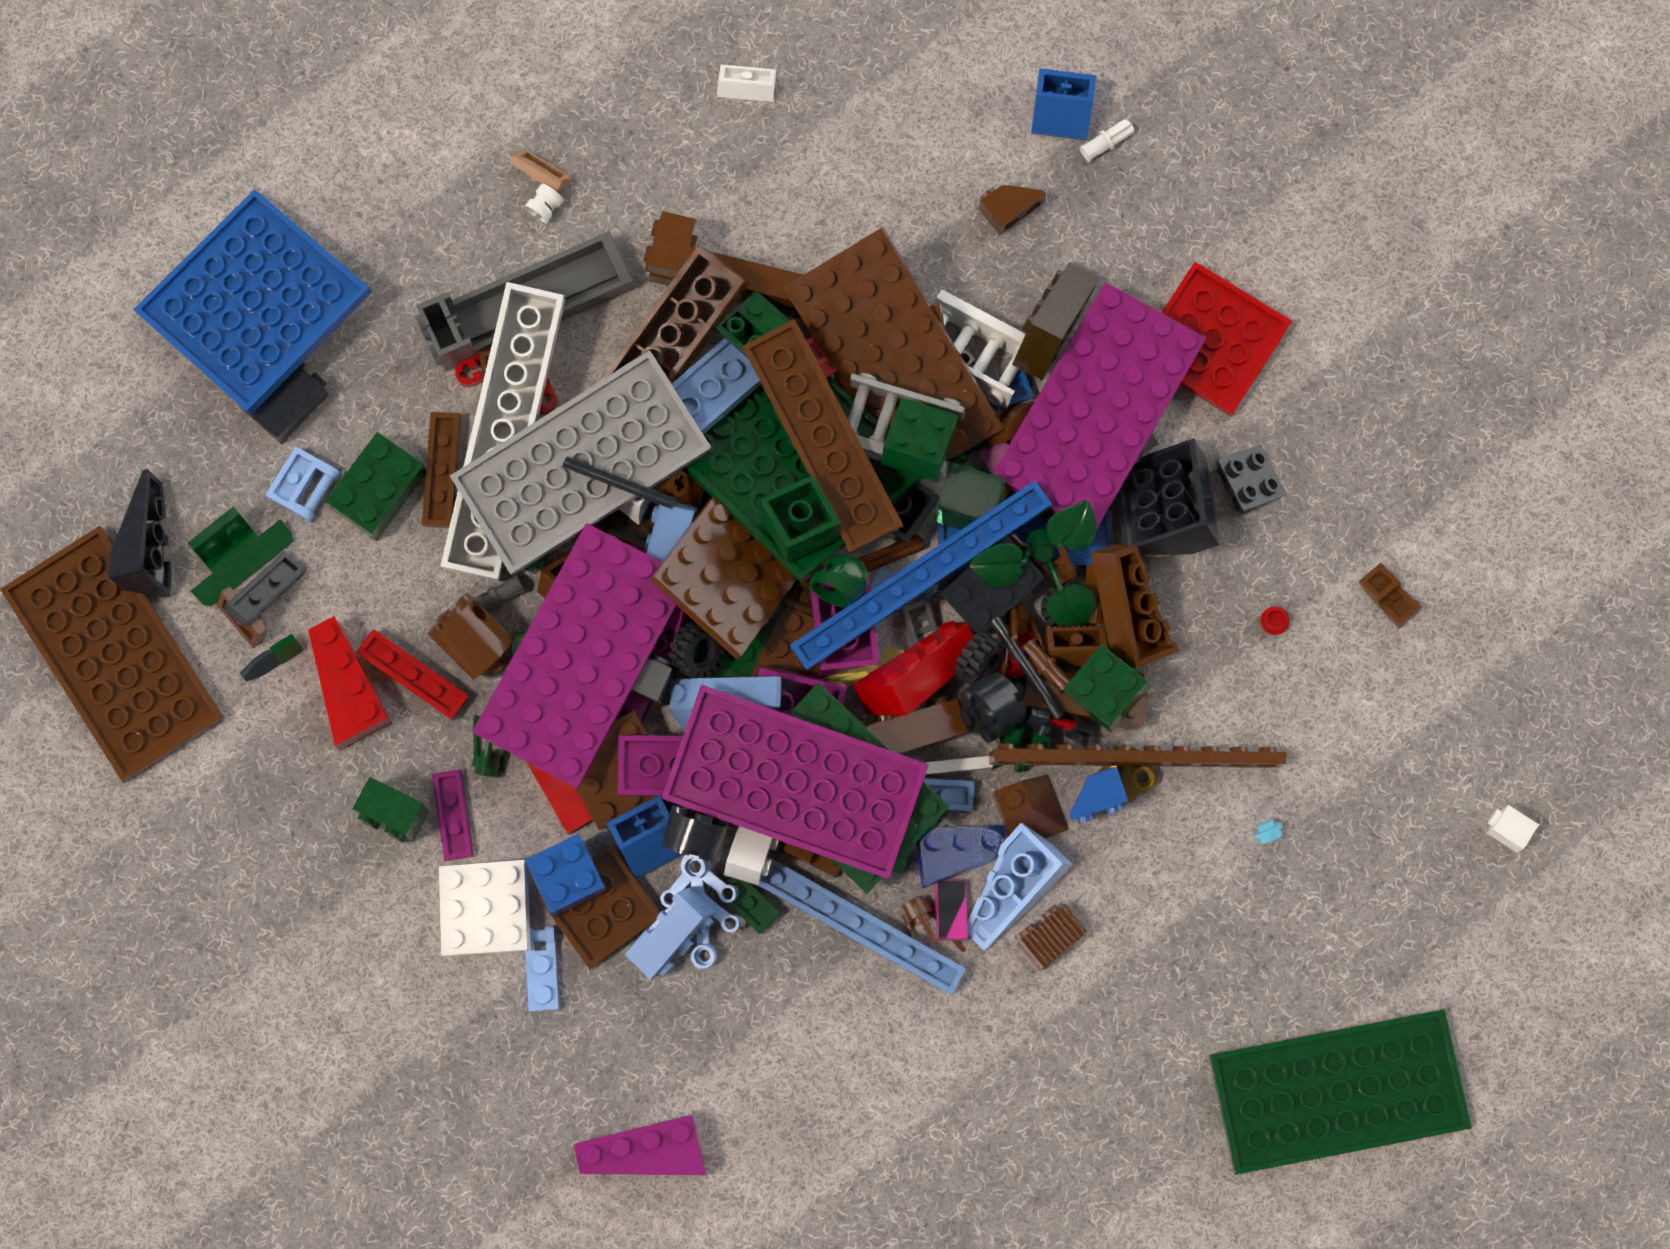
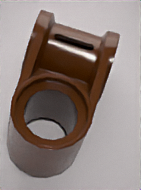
(682, 488)

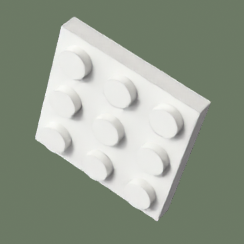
(484, 908)

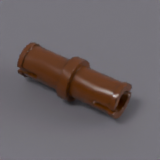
(1046, 666)

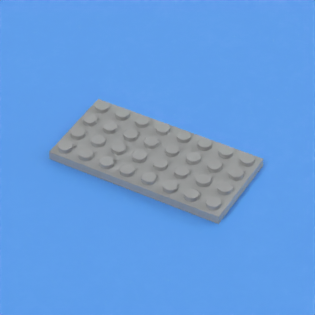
(621, 425)

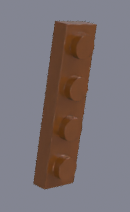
(441, 463)

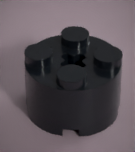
(991, 706)
(694, 833)

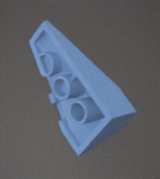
(760, 690)

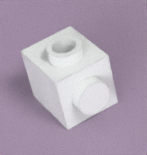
(1511, 828)

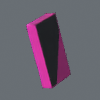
(951, 910)

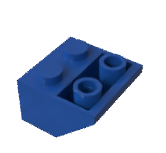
(1063, 104)
(1099, 792)
(641, 837)

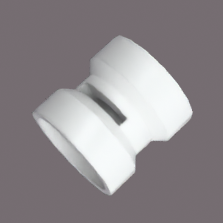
(544, 202)

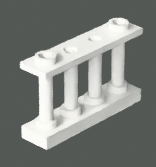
(995, 332)

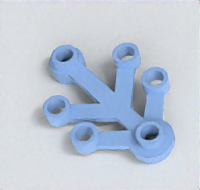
(697, 883)

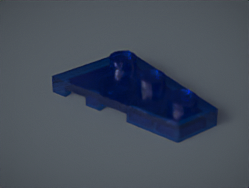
(956, 849)

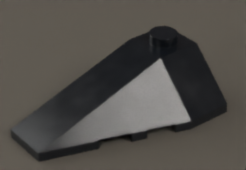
(138, 549)

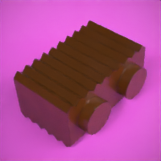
(1074, 645)
(1051, 937)

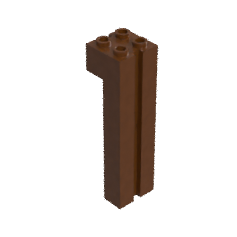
(675, 244)

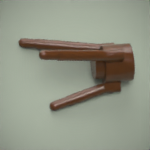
(1061, 562)
(1018, 623)
(918, 912)

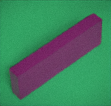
(452, 815)

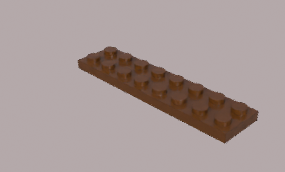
(822, 435)

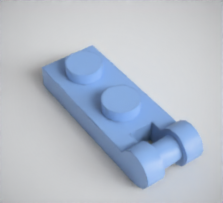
(542, 972)

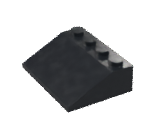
(1169, 502)

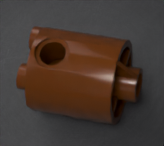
(473, 638)

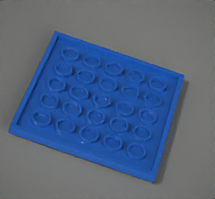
(252, 301)

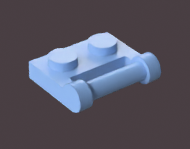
(294, 480)

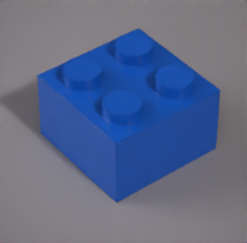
(565, 875)

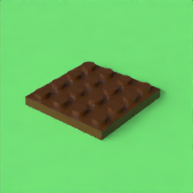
(723, 578)

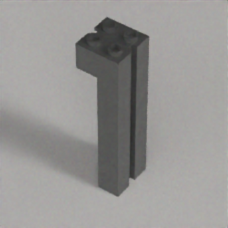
(467, 324)

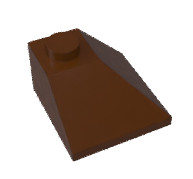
(1032, 804)

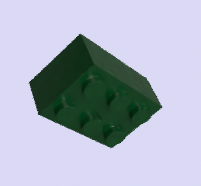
(376, 486)

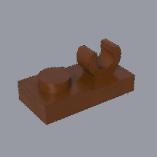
(255, 631)

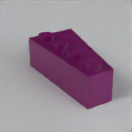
(649, 1150)

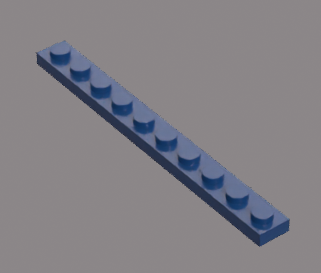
(920, 576)

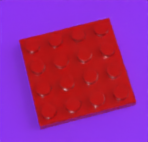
(1237, 333)

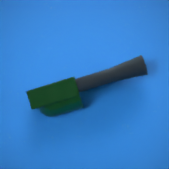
(269, 659)

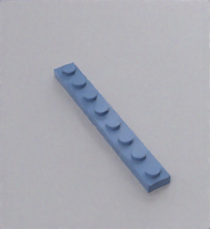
(862, 927)

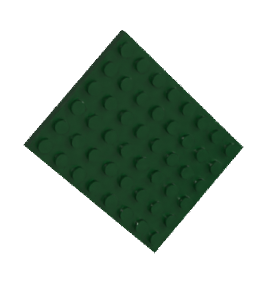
(757, 458)

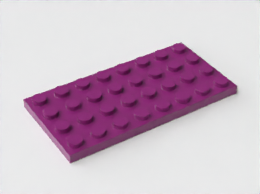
(1100, 403)
(578, 658)
(795, 781)

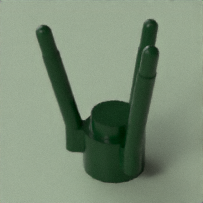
(486, 762)

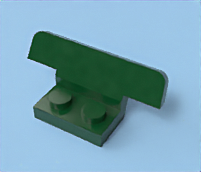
(234, 552)

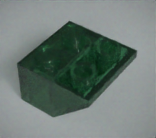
(968, 495)

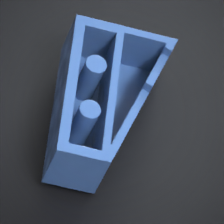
(668, 528)
(671, 933)

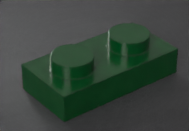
(751, 905)

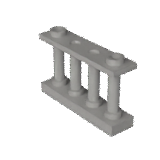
(867, 384)

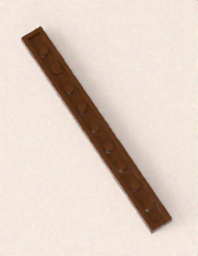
(1124, 756)

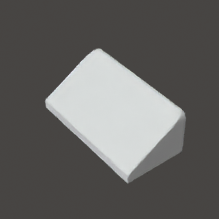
(746, 83)

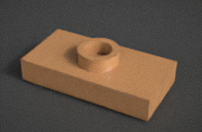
(540, 170)

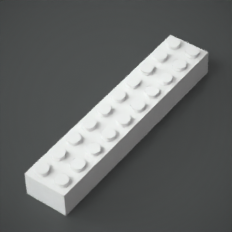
(506, 406)

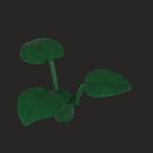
(1069, 527)

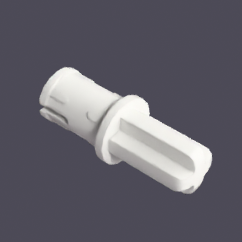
(1106, 140)

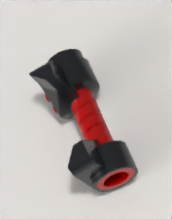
(1042, 724)

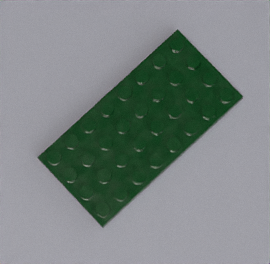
(1339, 1092)

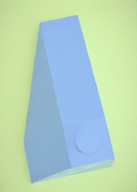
(1019, 879)

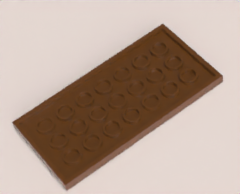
(879, 323)
(112, 656)

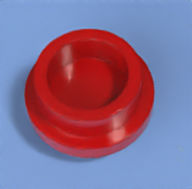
(1274, 620)

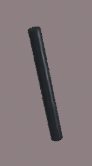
(619, 482)
(1027, 668)

